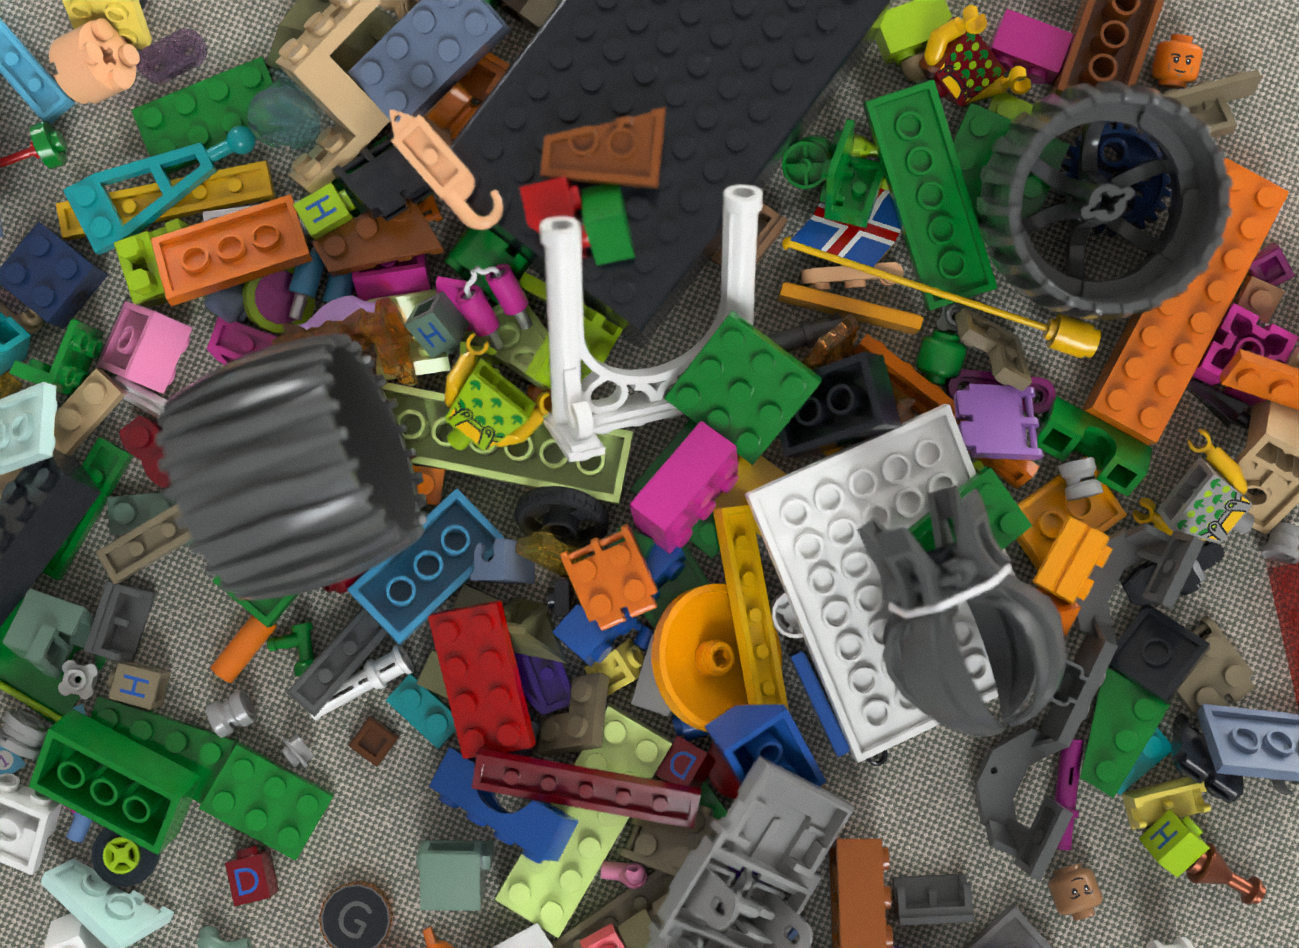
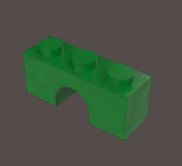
(1118, 457)

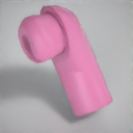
(630, 874)

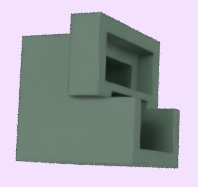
(47, 631)
(453, 873)

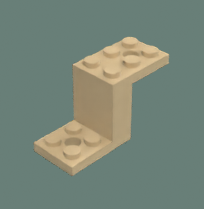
(321, 78)
(1272, 460)

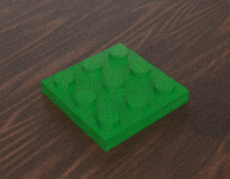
(973, 147)
(743, 386)

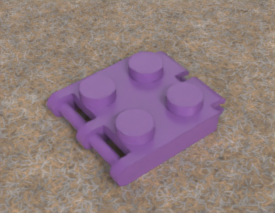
(997, 421)

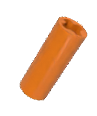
(241, 649)

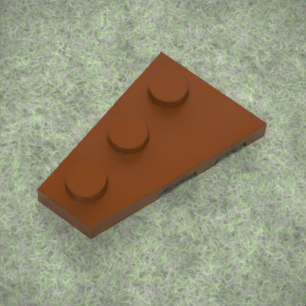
(609, 153)
(371, 241)

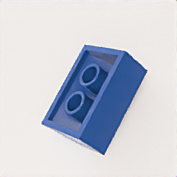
(765, 732)

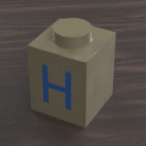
(138, 684)

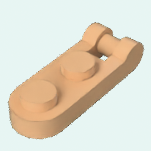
(822, 277)

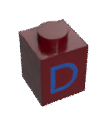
(685, 764)
(251, 875)

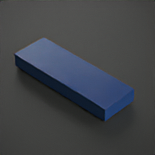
(819, 703)

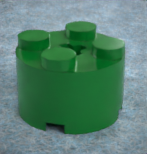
(483, 250)

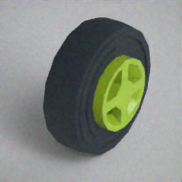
(114, 862)

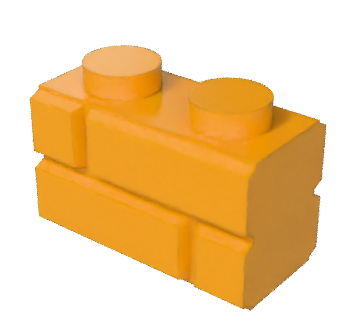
(1072, 561)

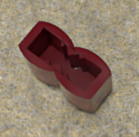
(140, 441)

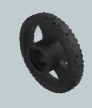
(561, 512)

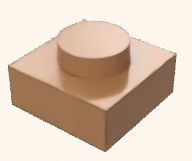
(1259, 297)

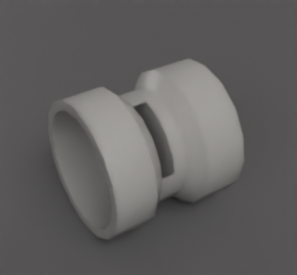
(1076, 471)
(233, 712)

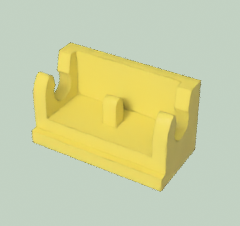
(1150, 803)

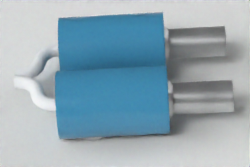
(306, 282)

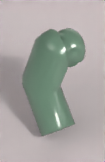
(209, 939)

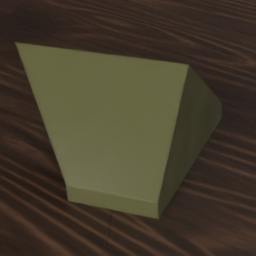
(532, 630)

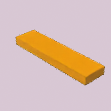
(861, 310)

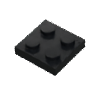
(1157, 653)

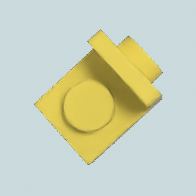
(621, 665)

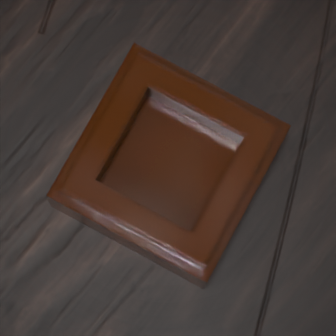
(374, 741)

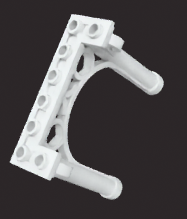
(574, 415)

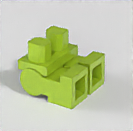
(140, 265)

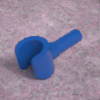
(643, 636)

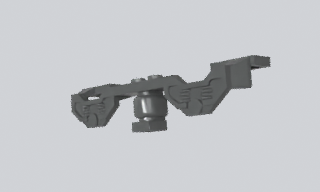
(1009, 760)

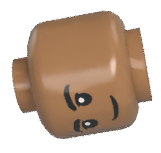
(1075, 891)

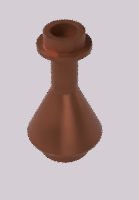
(1214, 870)

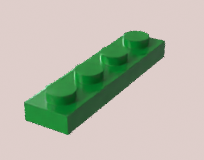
(105, 467)

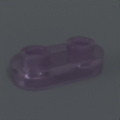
(172, 54)

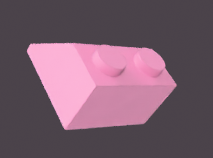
(145, 347)

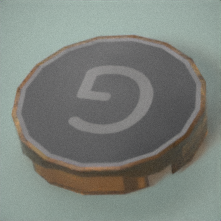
(356, 916)

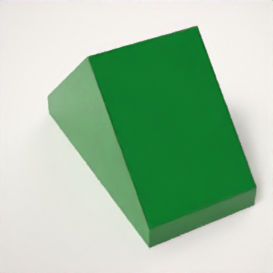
(607, 223)

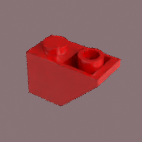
(553, 199)

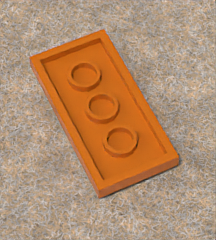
(230, 250)

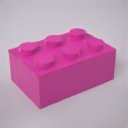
(686, 488)

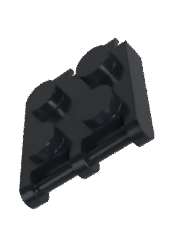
(383, 181)
(1194, 760)

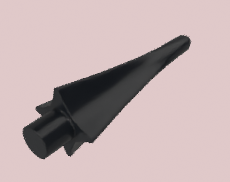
(1224, 407)

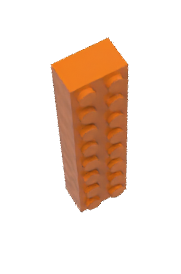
(1167, 343)

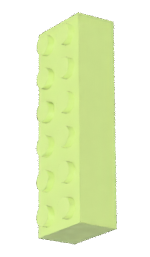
(553, 889)

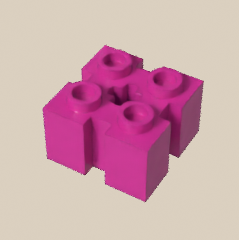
(1237, 332)

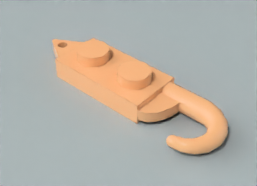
(441, 168)

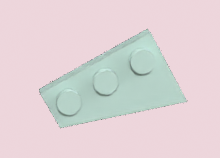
(102, 908)

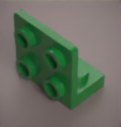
(71, 363)

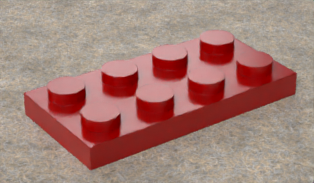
(482, 679)

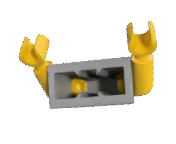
(1206, 500)

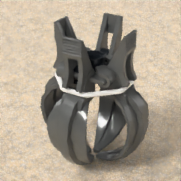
(920, 640)

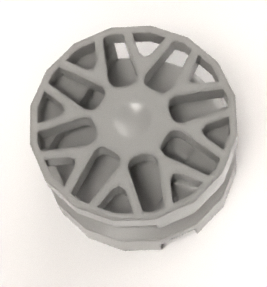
(23, 733)

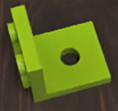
(598, 335)

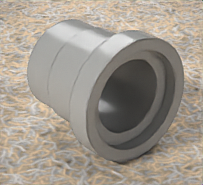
(1282, 544)

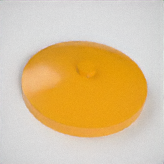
(699, 656)

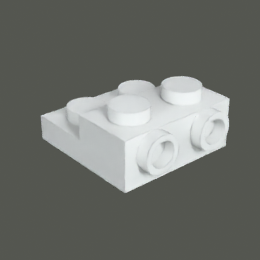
(25, 824)

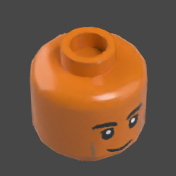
(1177, 62)

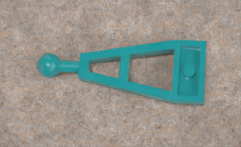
(98, 213)

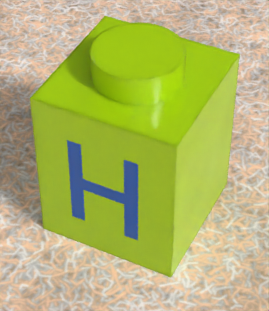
(325, 210)
(1174, 842)

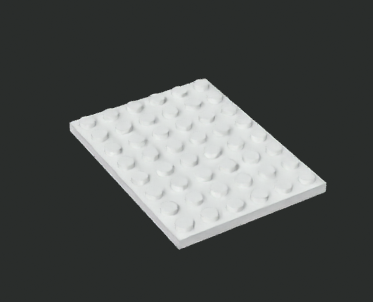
(835, 586)

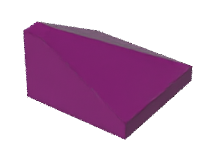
(1271, 266)

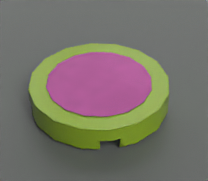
(270, 302)

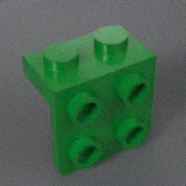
(850, 182)

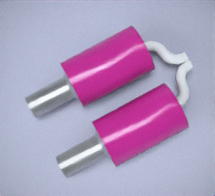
(508, 294)

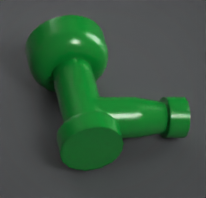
(299, 638)

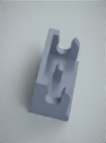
(505, 566)

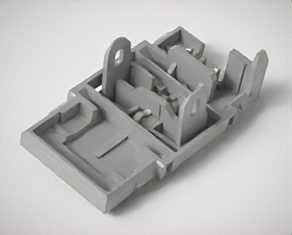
(773, 828)

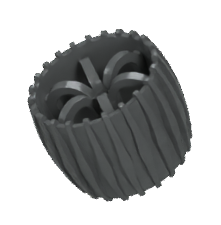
(1195, 215)
(291, 468)

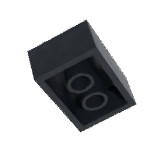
(845, 407)

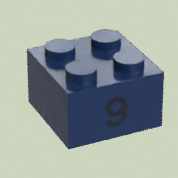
(50, 276)

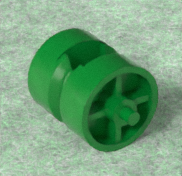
(805, 161)

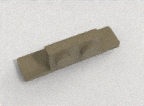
(1210, 99)

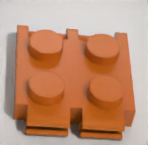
(611, 579)

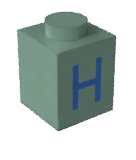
(437, 325)

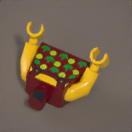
(964, 63)

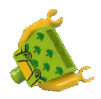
(487, 405)

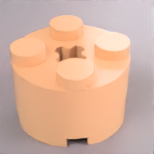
(93, 62)

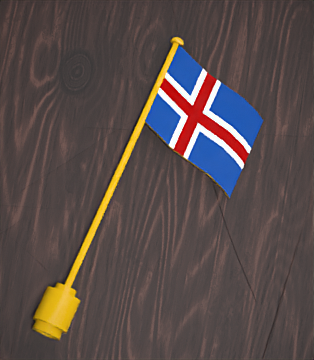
(865, 247)

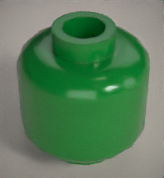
(941, 356)

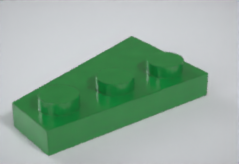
(1119, 732)

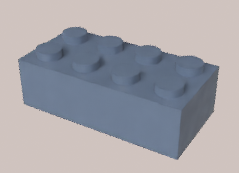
(428, 54)

